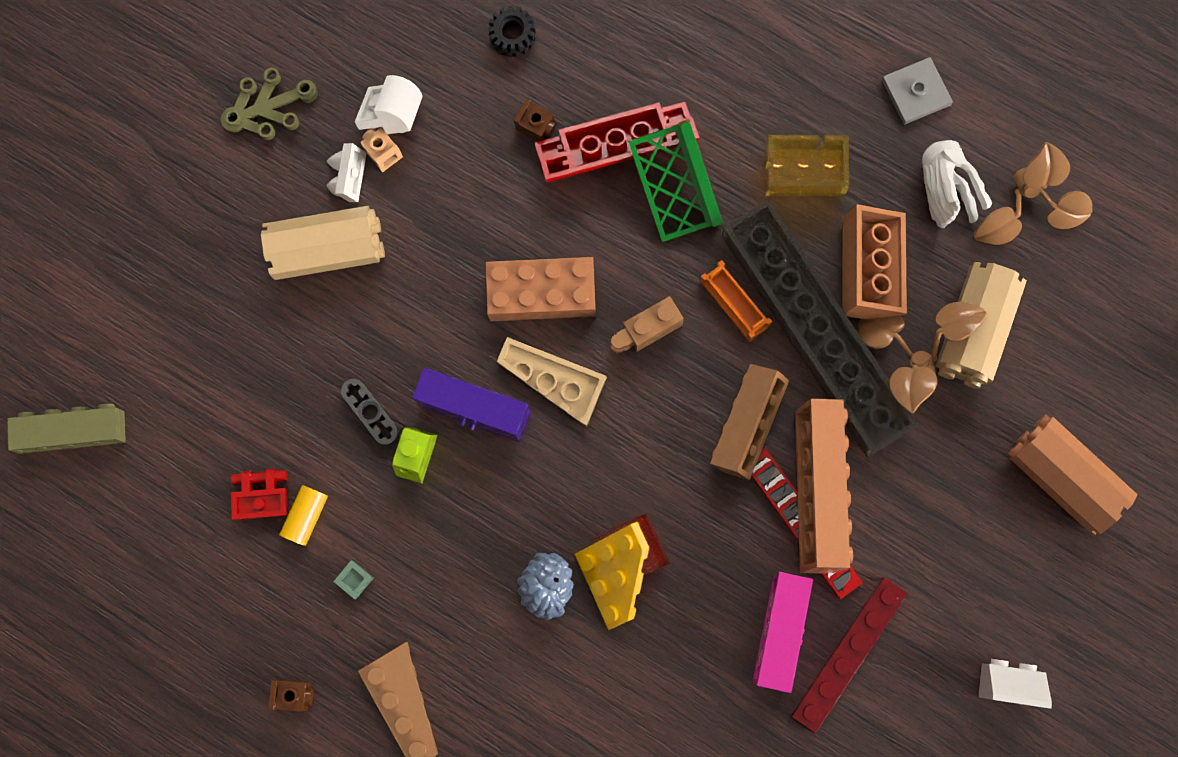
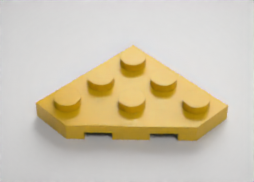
(615, 573)

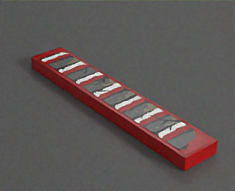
(785, 502)

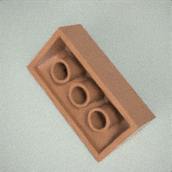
(874, 263)

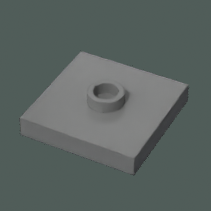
(917, 90)

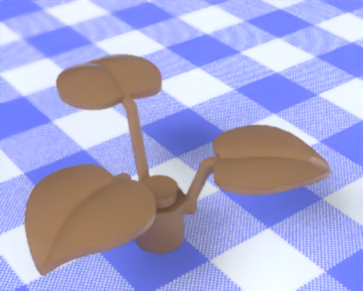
(1045, 169)
(917, 383)

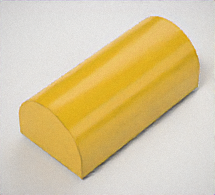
(303, 515)

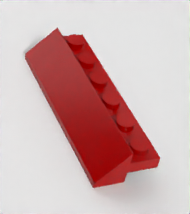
(607, 138)

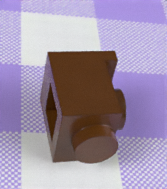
(524, 121)
(279, 691)

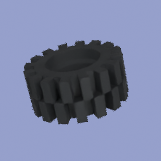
(512, 45)

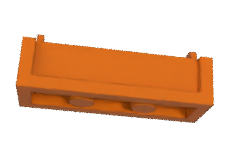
(735, 302)

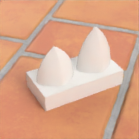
(350, 164)

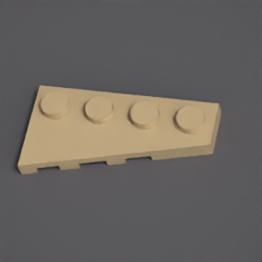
(558, 380)

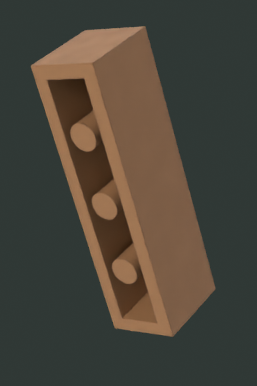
(749, 421)

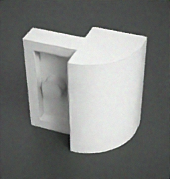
(390, 106)

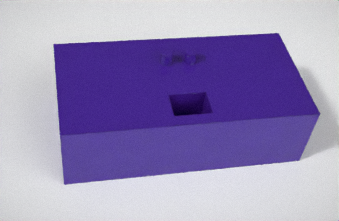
(471, 405)

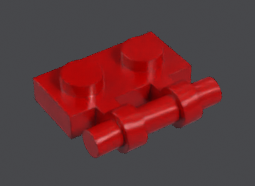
(259, 503)

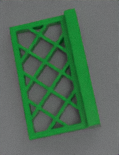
(698, 174)

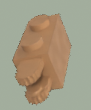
(648, 326)

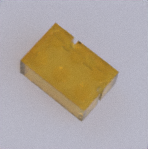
(802, 170)

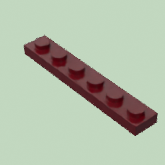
(849, 655)

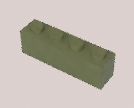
(66, 429)

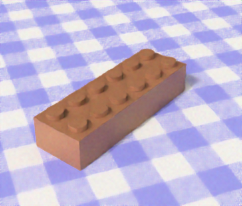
(823, 486)

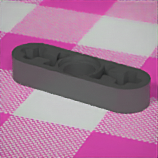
(364, 392)

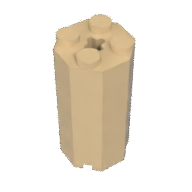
(322, 242)
(978, 355)

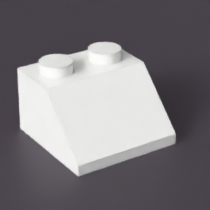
(1014, 685)

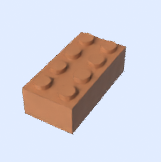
(540, 289)

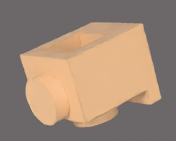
(384, 155)

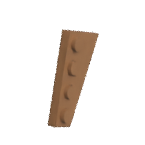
(398, 696)

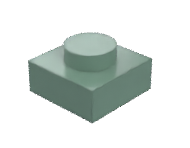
(353, 579)

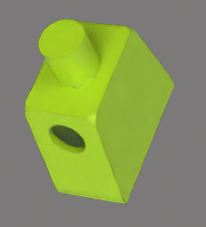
(413, 454)

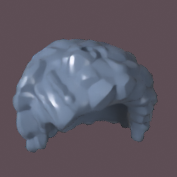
(539, 591)

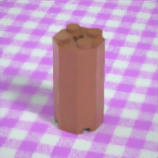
(1072, 475)

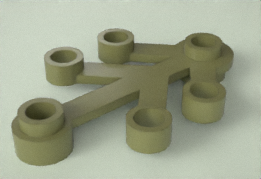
(265, 106)

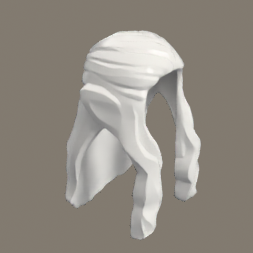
(942, 182)

